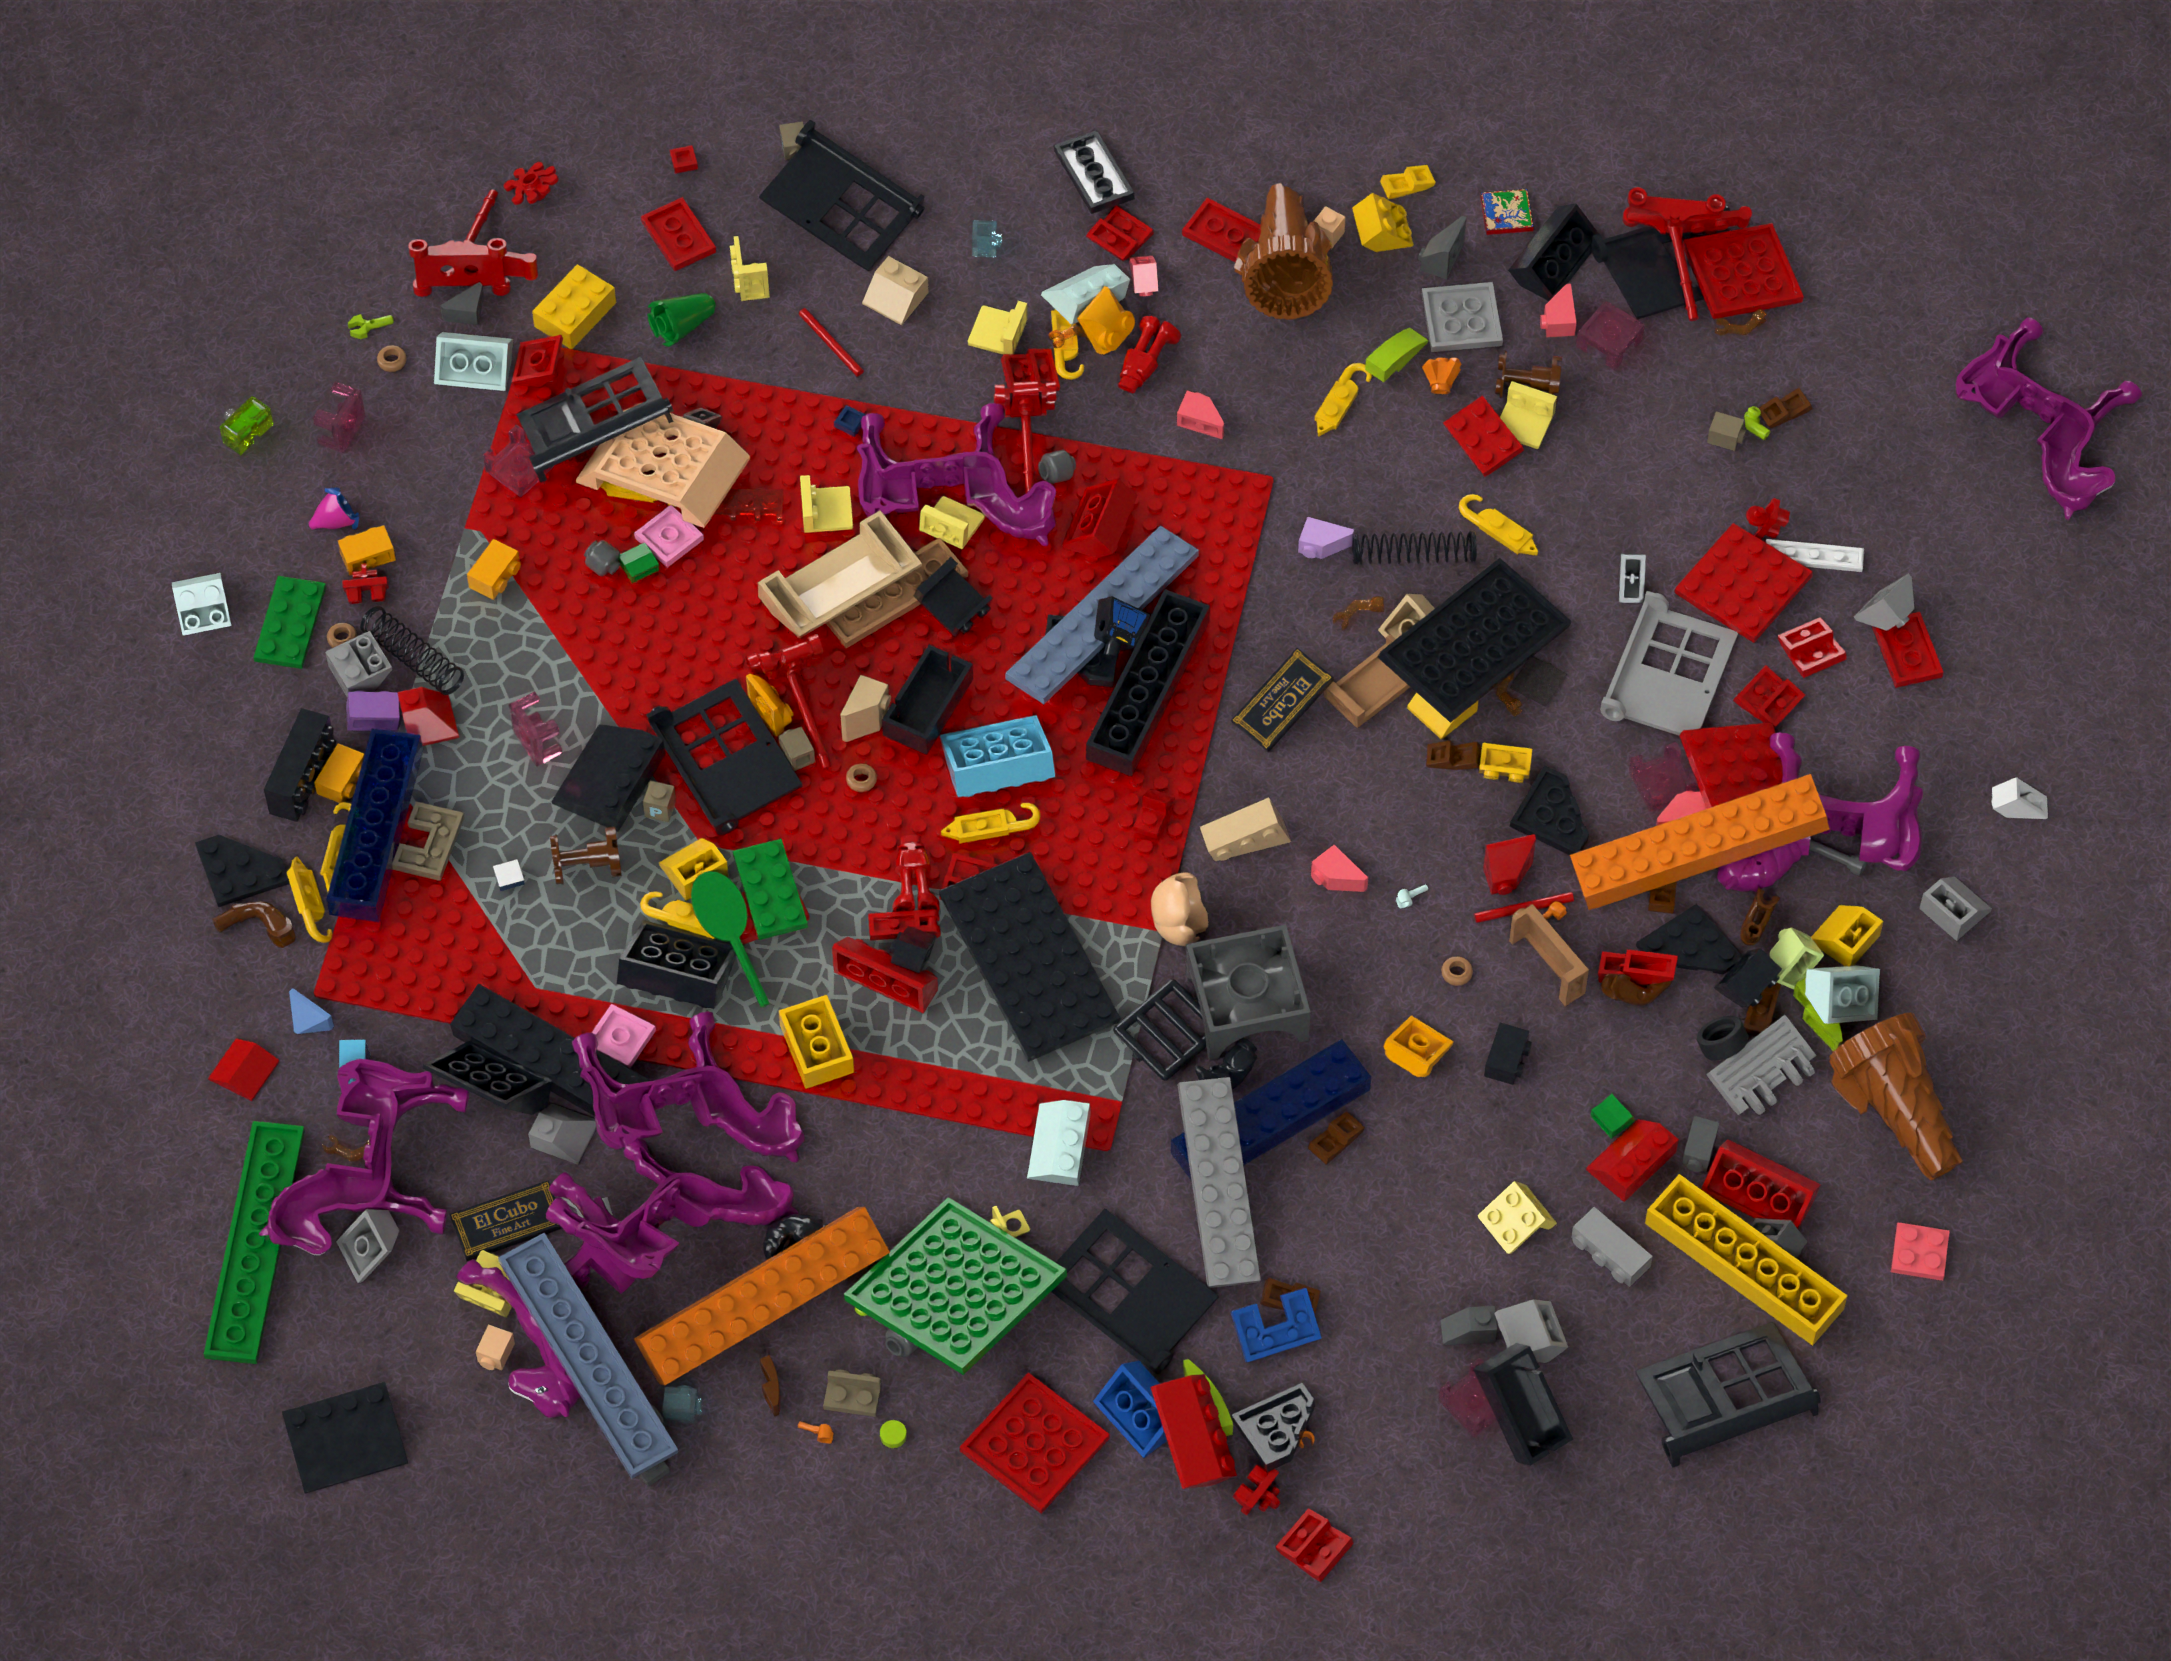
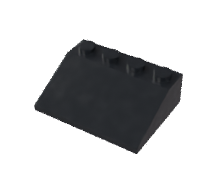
(610, 774)
(676, 964)
(493, 1078)
(344, 1437)

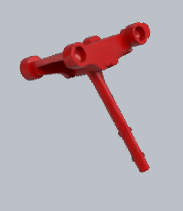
(1680, 217)
(470, 261)
(1026, 401)
(791, 662)

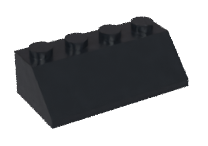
(1555, 252)

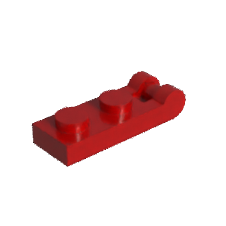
(889, 924)

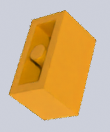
(366, 547)
(493, 569)
(340, 774)

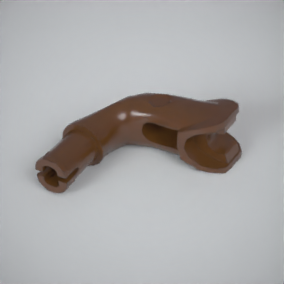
(1757, 918)
(278, 927)
(1622, 989)

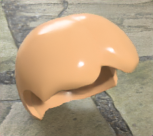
(1179, 909)

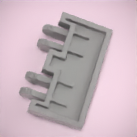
(1760, 1066)

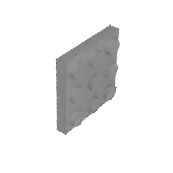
(1462, 317)

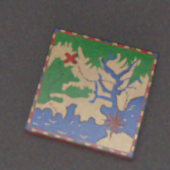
(1506, 211)

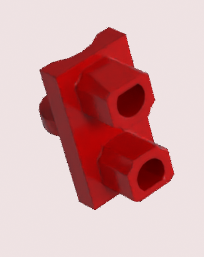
(1768, 519)
(354, 587)
(1263, 1480)

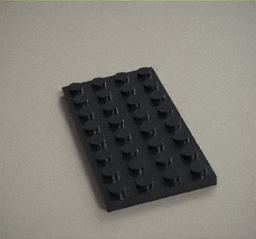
(1474, 639)
(1029, 956)

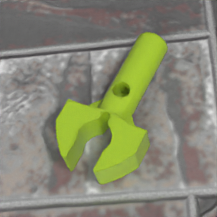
(367, 325)

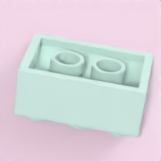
(1077, 292)
(472, 361)
(1843, 993)
(1059, 1142)

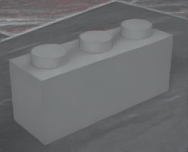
(1611, 1247)

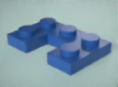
(1297, 1330)

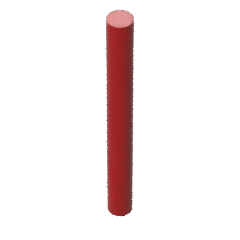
(831, 342)
(1511, 909)

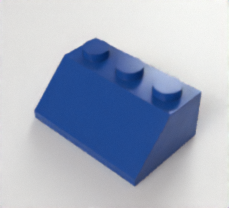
(1132, 1408)

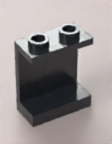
(952, 599)

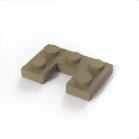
(443, 829)

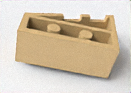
(1245, 831)

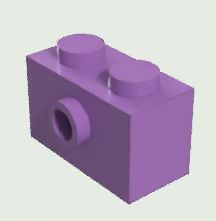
(372, 710)

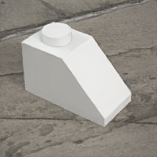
(2019, 800)

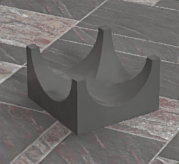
(1247, 987)

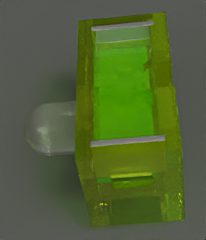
(244, 424)

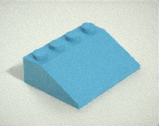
(998, 756)

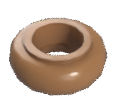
(394, 365)
(338, 628)
(861, 786)
(1457, 980)

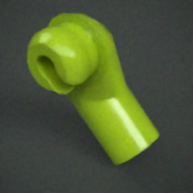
(1753, 424)

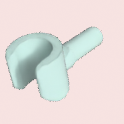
(1404, 896)

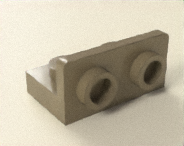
(852, 1393)

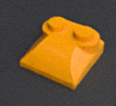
(1106, 322)
(768, 704)
(1416, 1047)

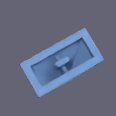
(308, 1016)

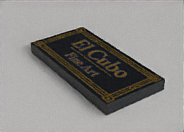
(1282, 699)
(504, 1220)

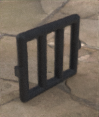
(1138, 1016)

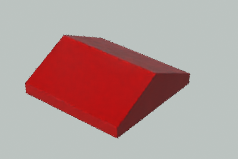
(537, 361)
(244, 1068)

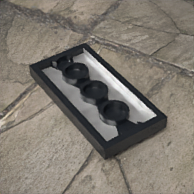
(1094, 172)

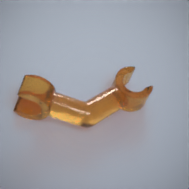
(1756, 320)
(1066, 334)
(1374, 604)
(1511, 704)
(343, 1151)

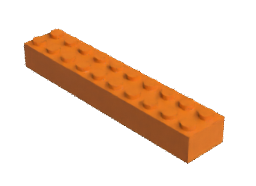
(1700, 842)
(761, 1295)

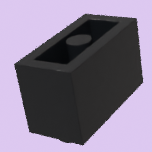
(912, 949)
(1507, 1053)

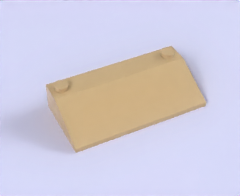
(839, 577)

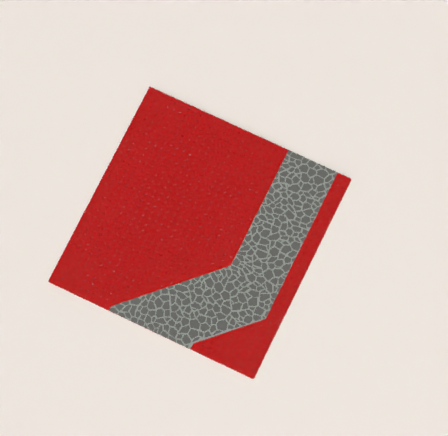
(621, 648)

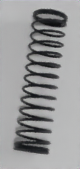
(1471, 540)
(442, 677)

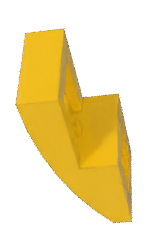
(1411, 181)

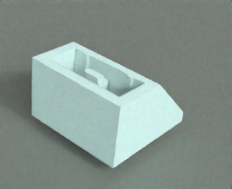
(201, 604)

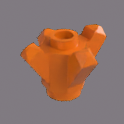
(1442, 373)

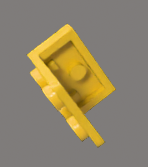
(1505, 761)

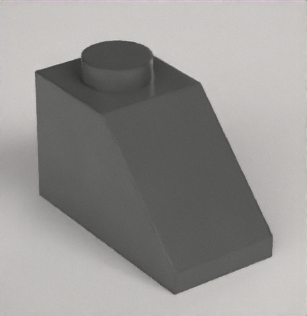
(1700, 1144)
(1782, 1233)
(1470, 1326)

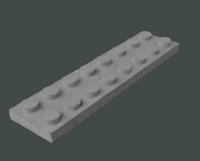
(1218, 1182)

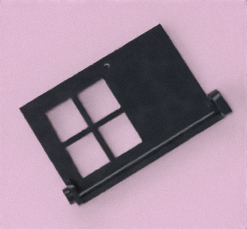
(816, 182)
(1644, 269)
(563, 424)
(740, 780)
(1155, 1310)
(1698, 1407)

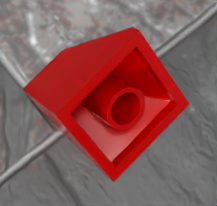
(428, 715)
(1508, 863)

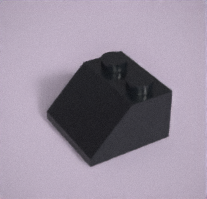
(1749, 978)

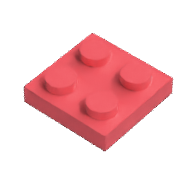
(1920, 1251)

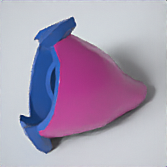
(334, 512)

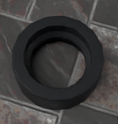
(1733, 1042)

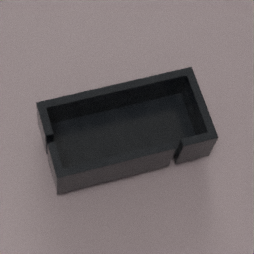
(927, 699)
(299, 765)
(1523, 1404)

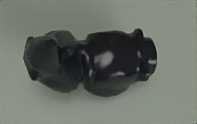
(1236, 1064)
(789, 1231)

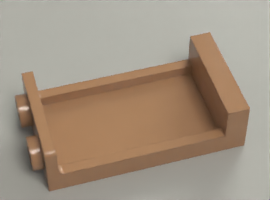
(1366, 689)
(1531, 925)

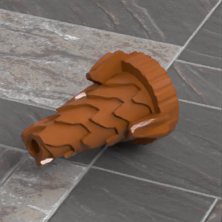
(1289, 266)
(1891, 1074)

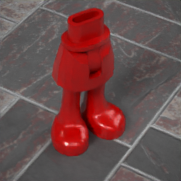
(1140, 365)
(913, 863)

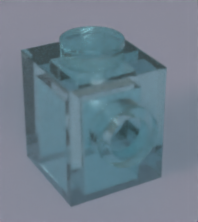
(985, 238)
(681, 1404)

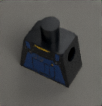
(1118, 625)

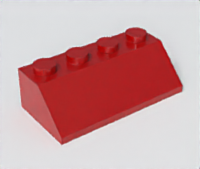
(873, 970)
(1759, 1185)
(1194, 1431)

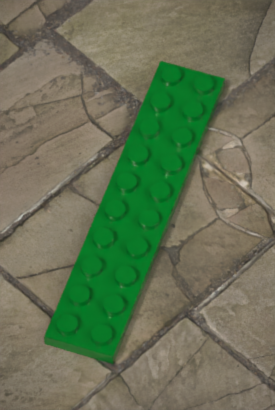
(249, 1258)

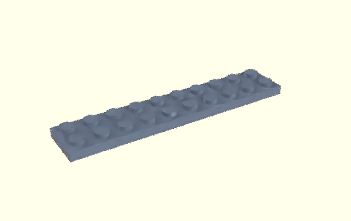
(1072, 640)
(588, 1355)

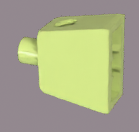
(1794, 954)

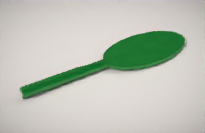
(724, 916)

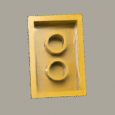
(574, 306)
(816, 1041)

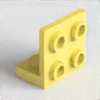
(750, 279)
(999, 329)
(1528, 413)
(825, 507)
(950, 521)
(1515, 1216)
(482, 1295)

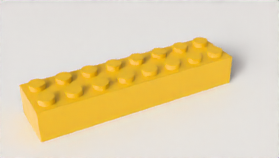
(1746, 1259)

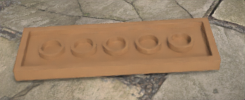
(892, 600)

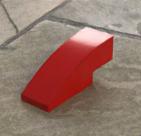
(1639, 965)

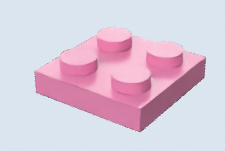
(669, 536)
(622, 1035)

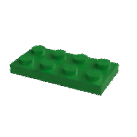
(289, 622)
(770, 889)

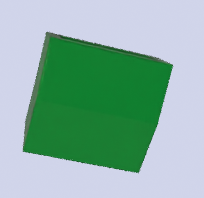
(638, 562)
(1612, 1116)

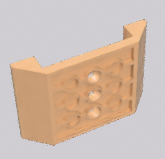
(691, 475)

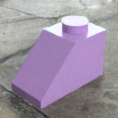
(1323, 538)

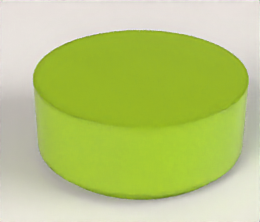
(893, 1434)

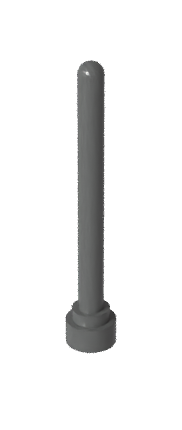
(1852, 862)

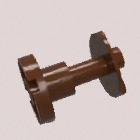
(1538, 378)
(596, 854)

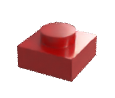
(683, 159)

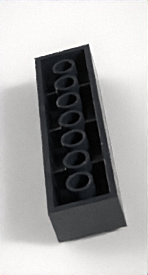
(1148, 682)
(533, 1044)

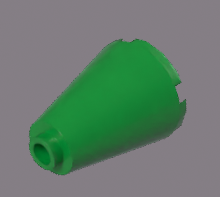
(679, 316)

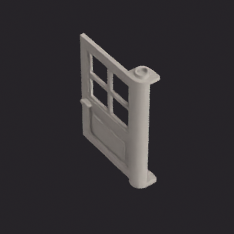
(1659, 696)

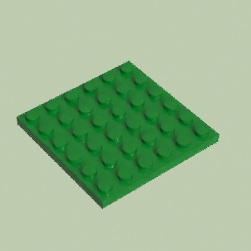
(955, 1285)

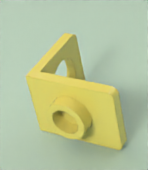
(1000, 1221)

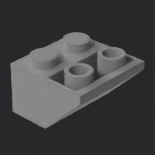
(358, 664)
(1953, 906)
(1533, 1325)

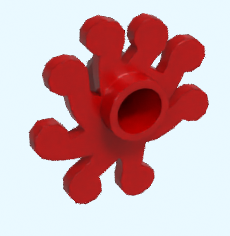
(533, 183)

